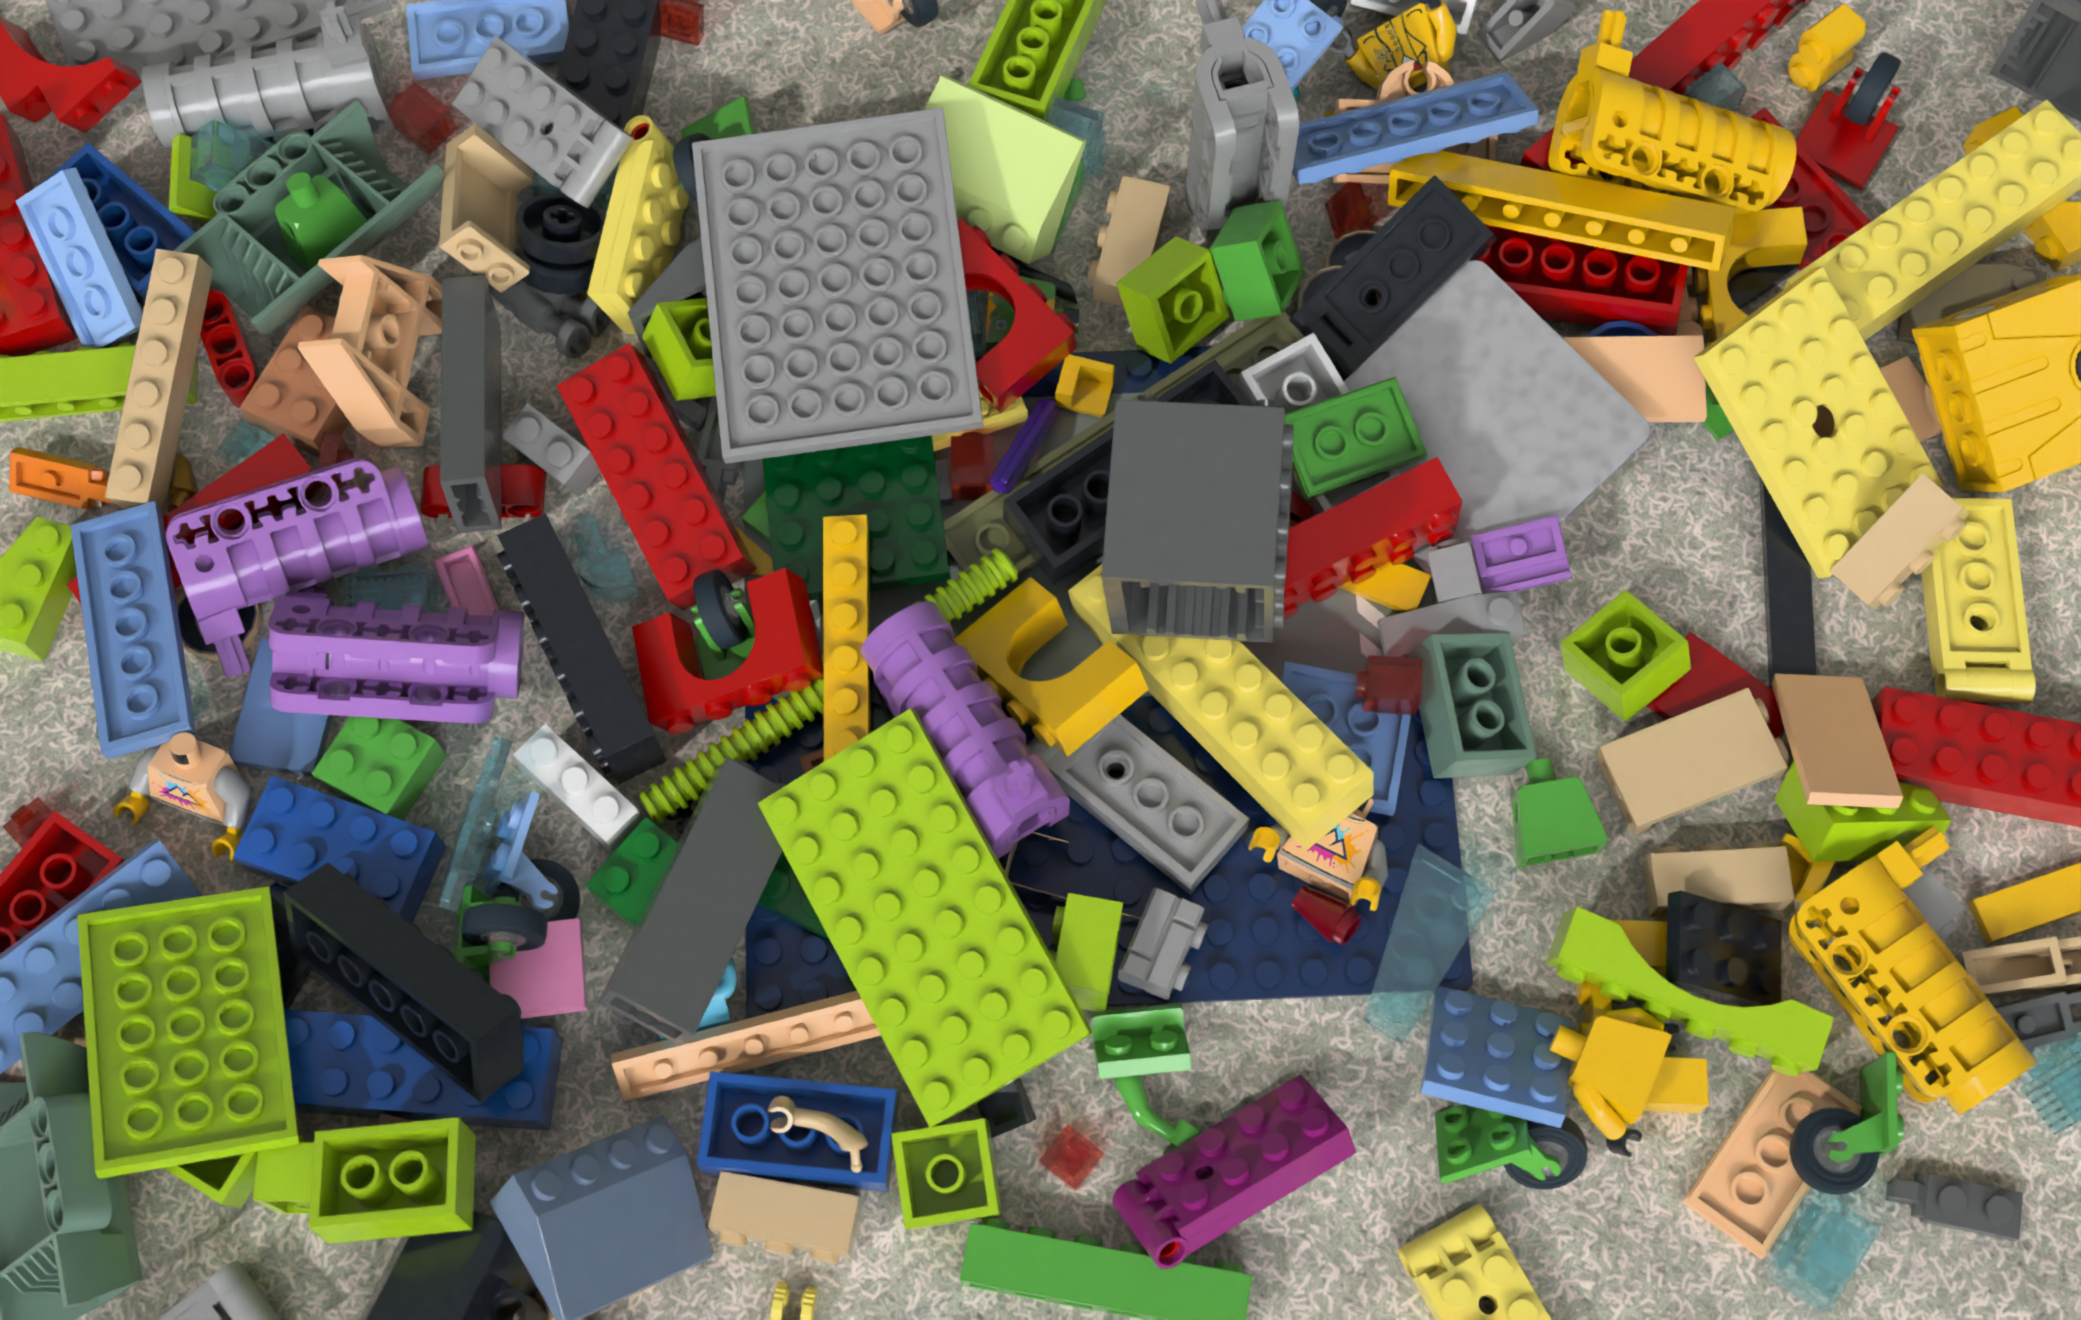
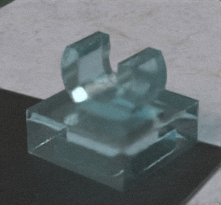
(243, 442)

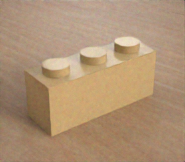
(1132, 234)
(1900, 543)
(1745, 878)
(784, 1217)

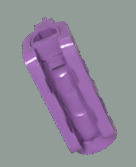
(290, 548)
(391, 660)
(985, 751)

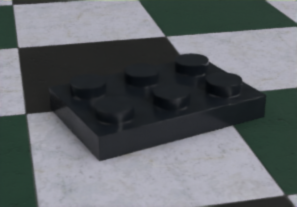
(1723, 950)

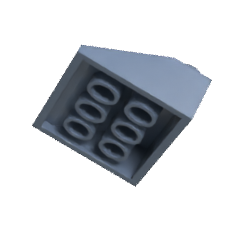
(606, 1219)

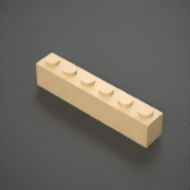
(159, 380)

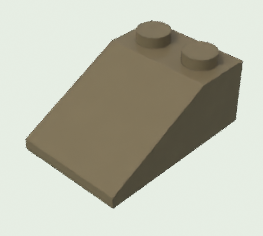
(1968, 289)

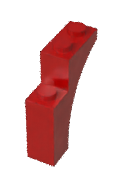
(74, 93)

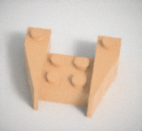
(374, 347)

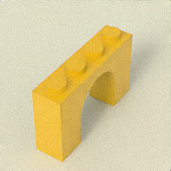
(1757, 240)
(1062, 709)
(1680, 1081)

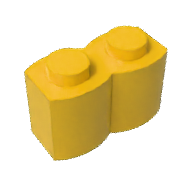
(1826, 48)

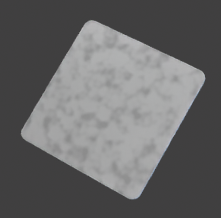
(1503, 405)

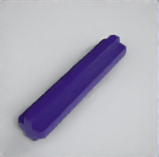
(1024, 446)

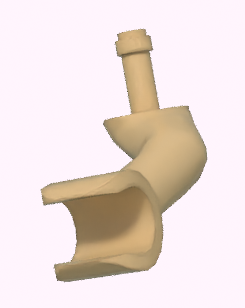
(844, 1134)

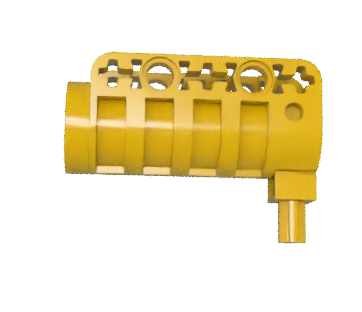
(1663, 136)
(1910, 978)

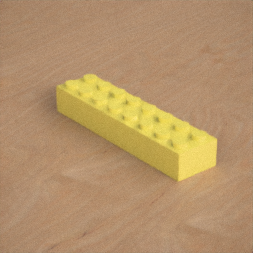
(1954, 219)
(1243, 721)

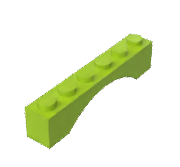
(1601, 954)

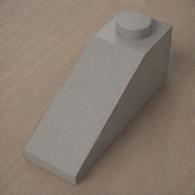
(1465, 615)

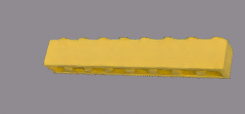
(1574, 208)

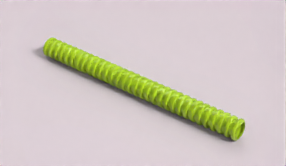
(803, 704)

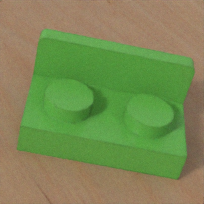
(1140, 1041)

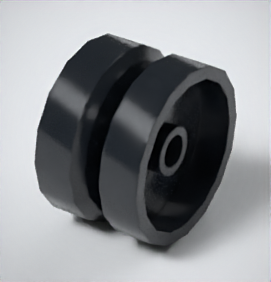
(558, 242)

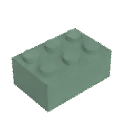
(1473, 706)

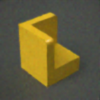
(1085, 386)
(1806, 876)

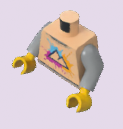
(194, 780)
(1344, 862)

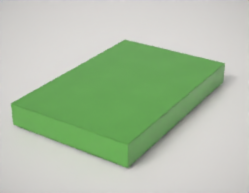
(1353, 438)

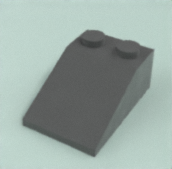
(679, 281)

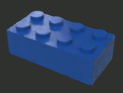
(130, 215)
(304, 829)
(740, 1140)

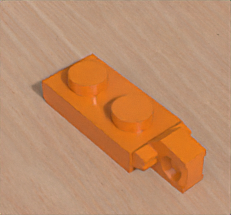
(57, 479)

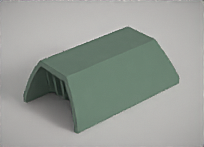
(245, 236)
(61, 1228)

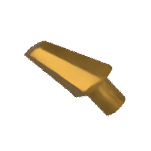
(182, 482)

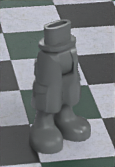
(541, 312)

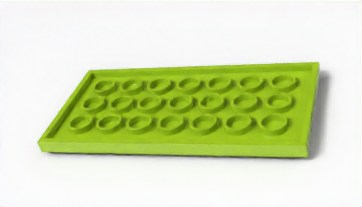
(924, 919)

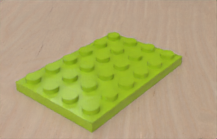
(185, 1032)

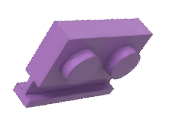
(1522, 556)

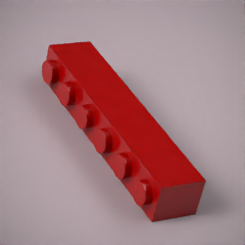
(266, 466)

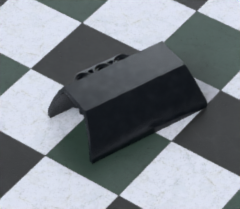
(456, 1278)

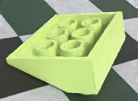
(1007, 169)

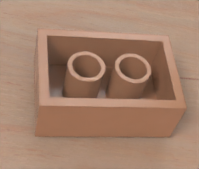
(291, 395)

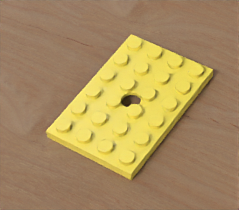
(1771, 380)

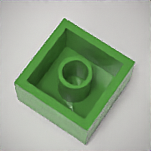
(1257, 261)
(380, 764)

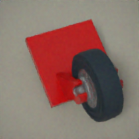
(1845, 135)

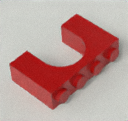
(1038, 334)
(780, 660)

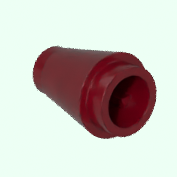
(1327, 915)

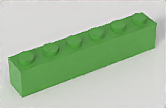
(1100, 1277)

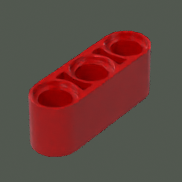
(222, 334)
(521, 492)

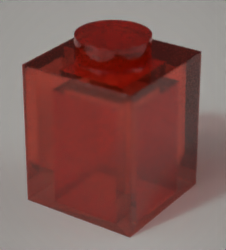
(421, 118)
(971, 465)
(1390, 685)

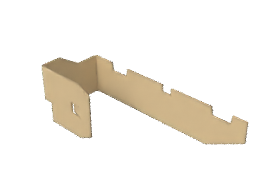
(1009, 864)

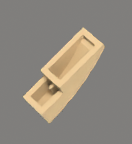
(2026, 967)

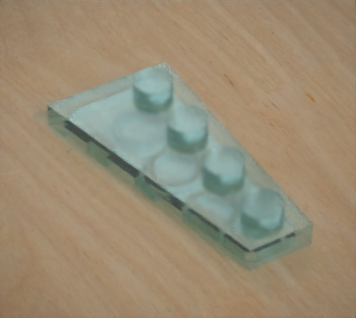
(1427, 933)

